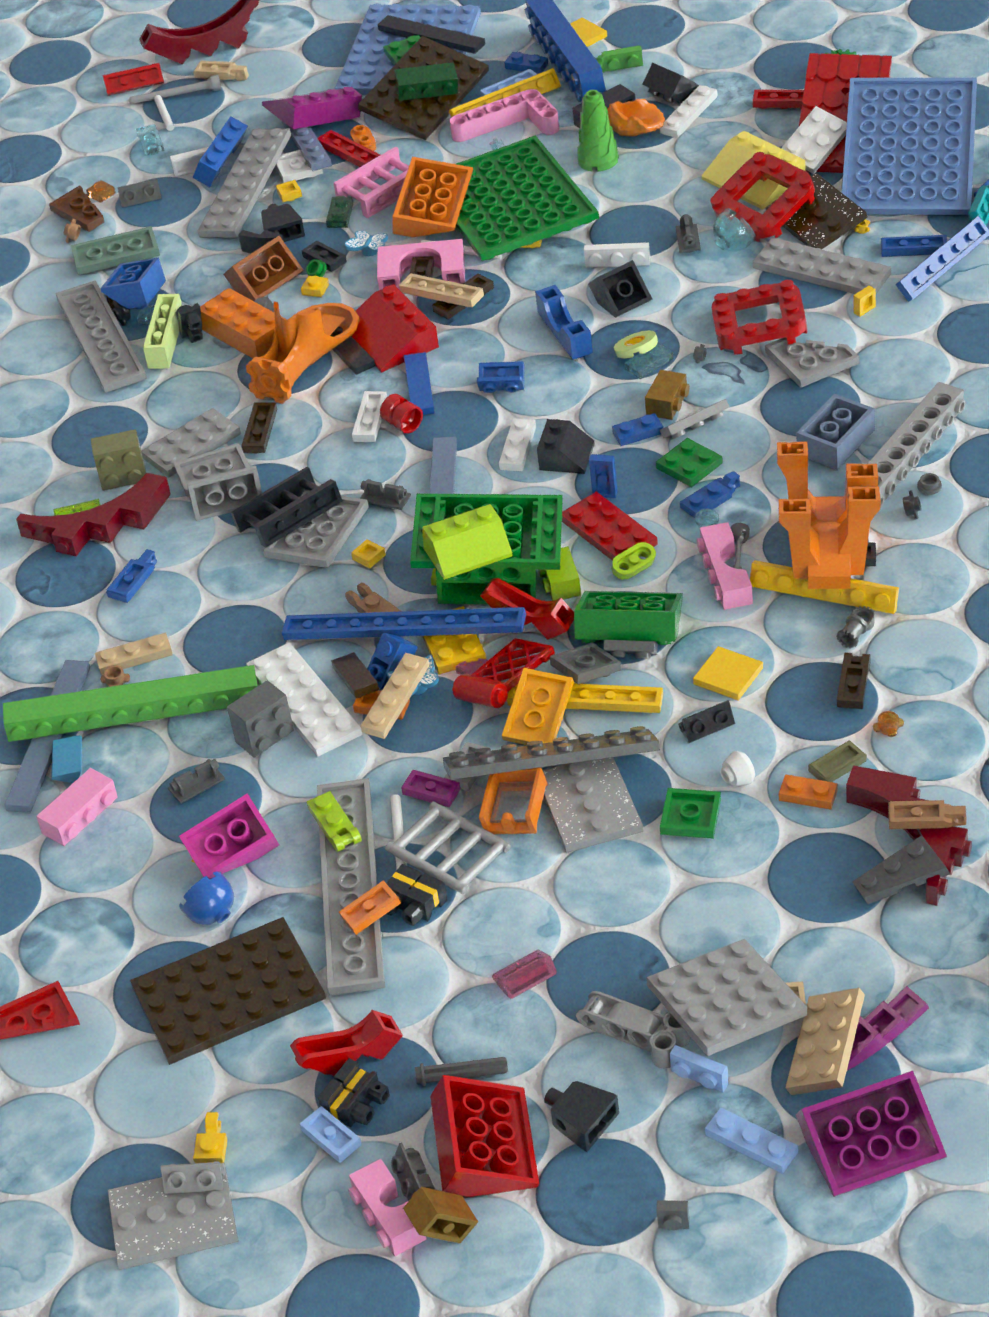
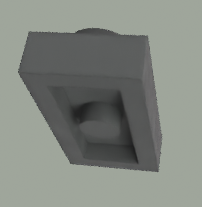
(620, 648)

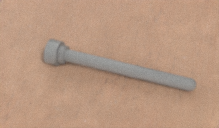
(212, 84)

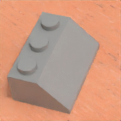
(223, 492)

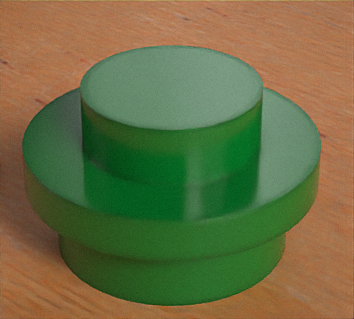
(316, 268)

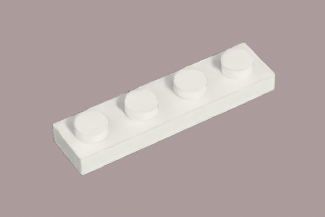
(688, 111)

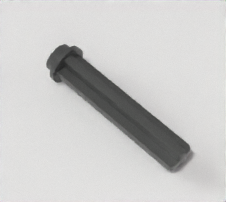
(464, 1069)

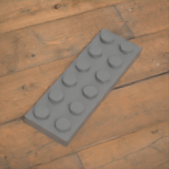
(820, 266)

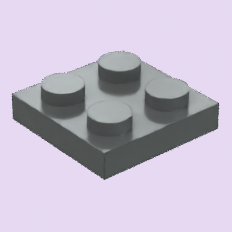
(585, 663)

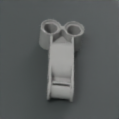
(634, 1026)

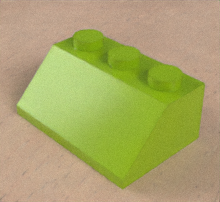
(466, 541)

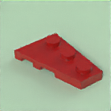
(37, 1012)

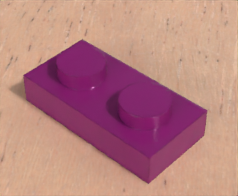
(431, 788)

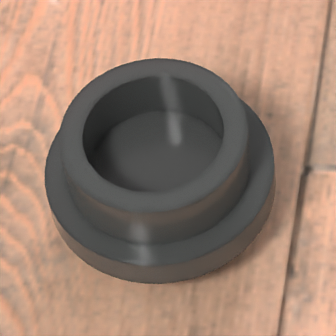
(929, 484)

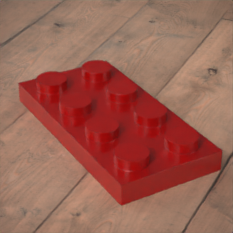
(605, 526)

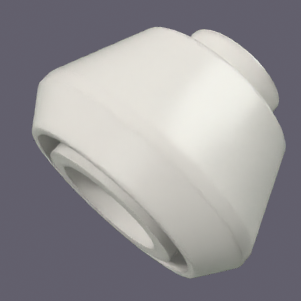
(737, 769)

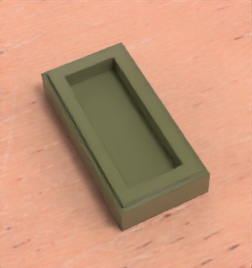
(837, 762)

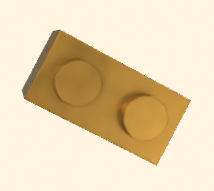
(666, 394)
(440, 1215)

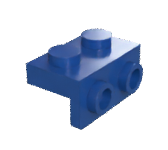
(501, 376)

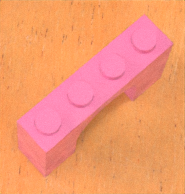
(397, 259)

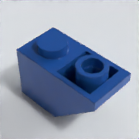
(388, 655)

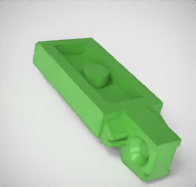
(620, 58)

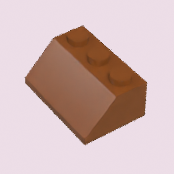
(263, 270)

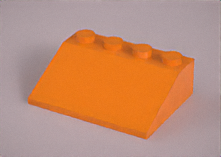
(430, 198)

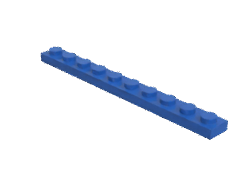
(404, 623)

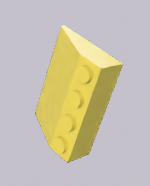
(735, 154)

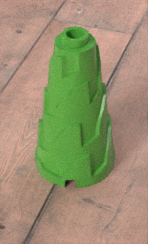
(596, 136)

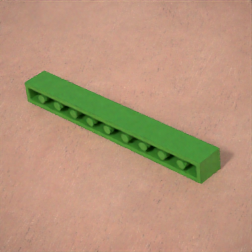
(126, 703)

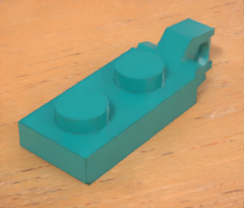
(980, 205)

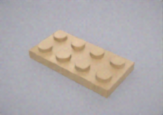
(825, 1041)

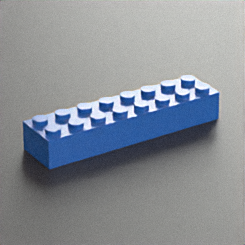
(564, 48)

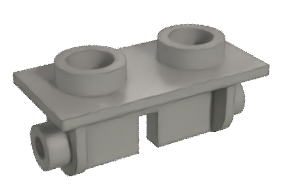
(192, 1177)

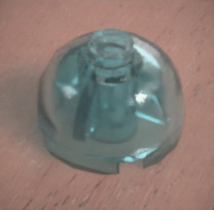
(732, 232)

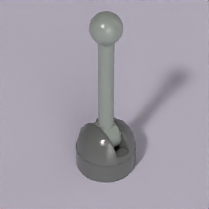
(737, 530)

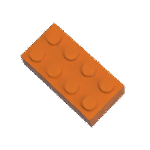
(239, 322)

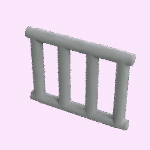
(456, 822)

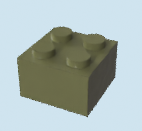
(118, 459)

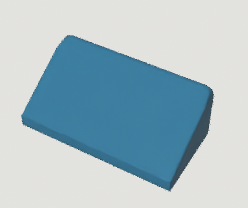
(66, 759)

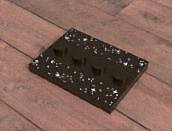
(826, 218)

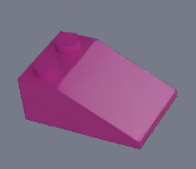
(229, 838)

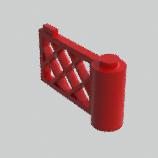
(490, 690)

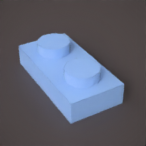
(699, 1068)
(330, 1134)

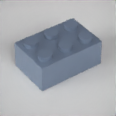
(837, 430)

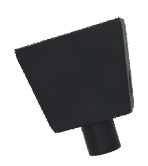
(284, 221)
(582, 1112)

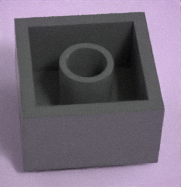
(260, 718)

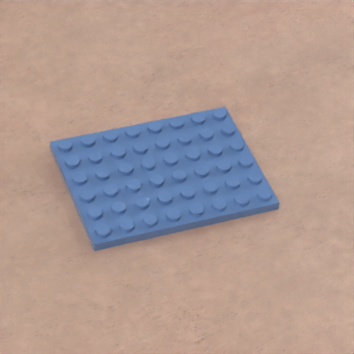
(367, 60)
(910, 145)

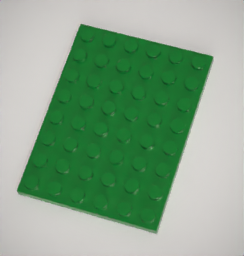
(518, 199)

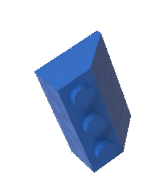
(135, 283)

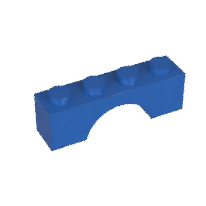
(216, 155)
(572, 335)

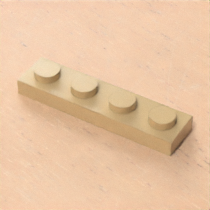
(441, 290)
(394, 695)

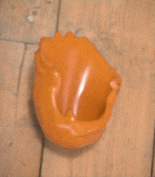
(635, 117)

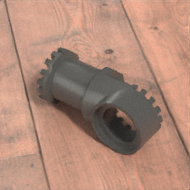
(856, 626)

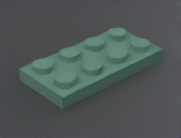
(115, 250)

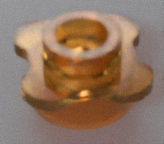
(888, 723)

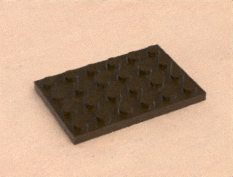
(422, 114)
(227, 990)

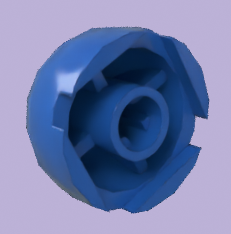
(209, 900)

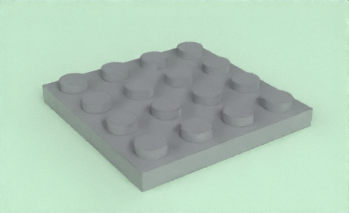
(726, 997)

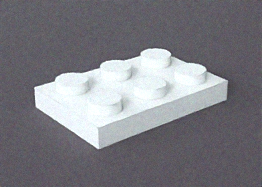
(816, 138)

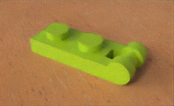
(333, 821)

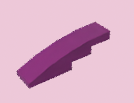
(885, 1024)

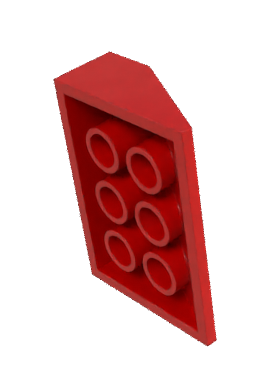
(393, 328)
(482, 1137)

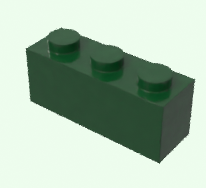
(426, 81)

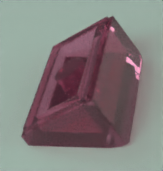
(525, 973)

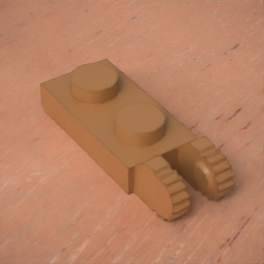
(371, 602)

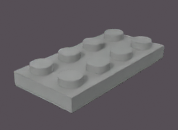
(190, 440)

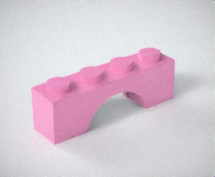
(731, 584)

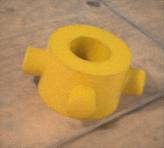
(863, 227)

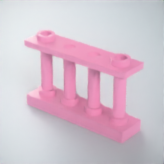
(382, 195)

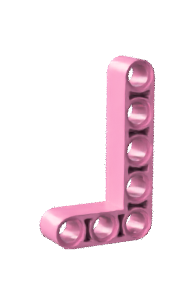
(505, 112)

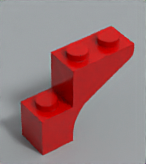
(547, 616)
(329, 1051)

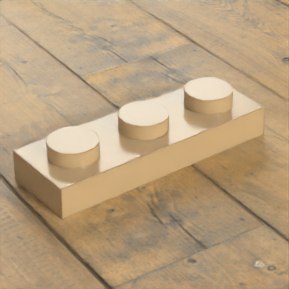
(134, 652)

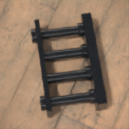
(286, 519)

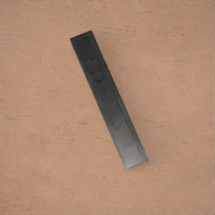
(446, 37)

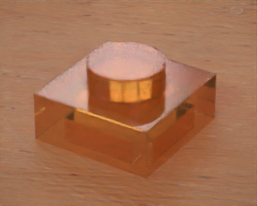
(100, 191)

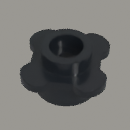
(121, 313)
(912, 505)

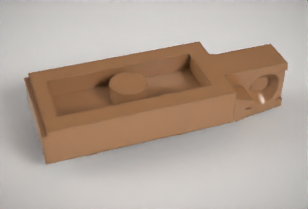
(925, 814)

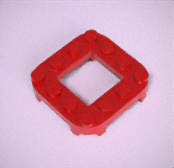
(765, 167)
(789, 326)

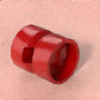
(401, 413)

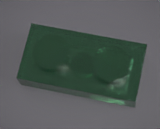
(339, 212)

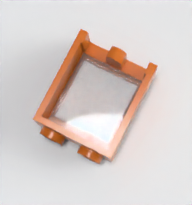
(513, 801)

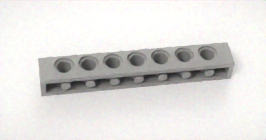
(916, 436)

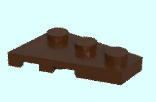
(78, 206)

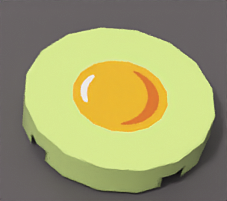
(637, 342)

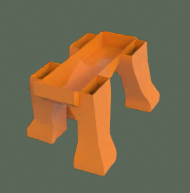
(827, 531)

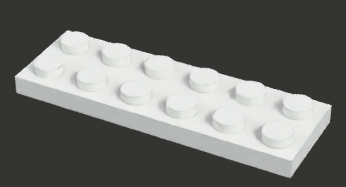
(312, 706)

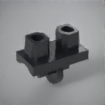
(190, 322)

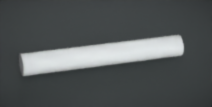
(164, 113)

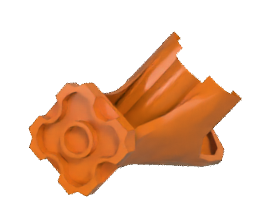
(297, 346)

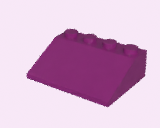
(316, 107)
(871, 1133)

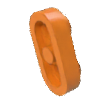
(363, 136)

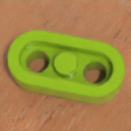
(631, 562)

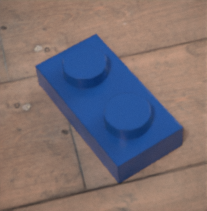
(522, 62)
(637, 429)
(603, 475)

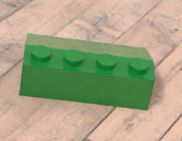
(628, 616)

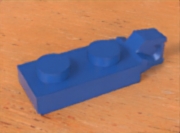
(712, 494)
(132, 577)

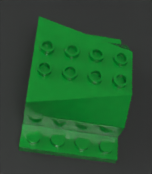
(531, 528)

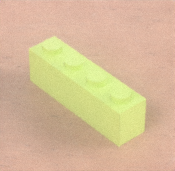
(162, 332)

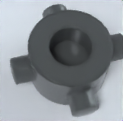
(699, 353)

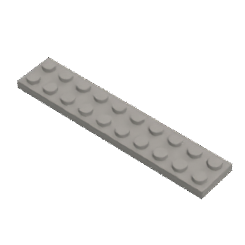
(351, 959)

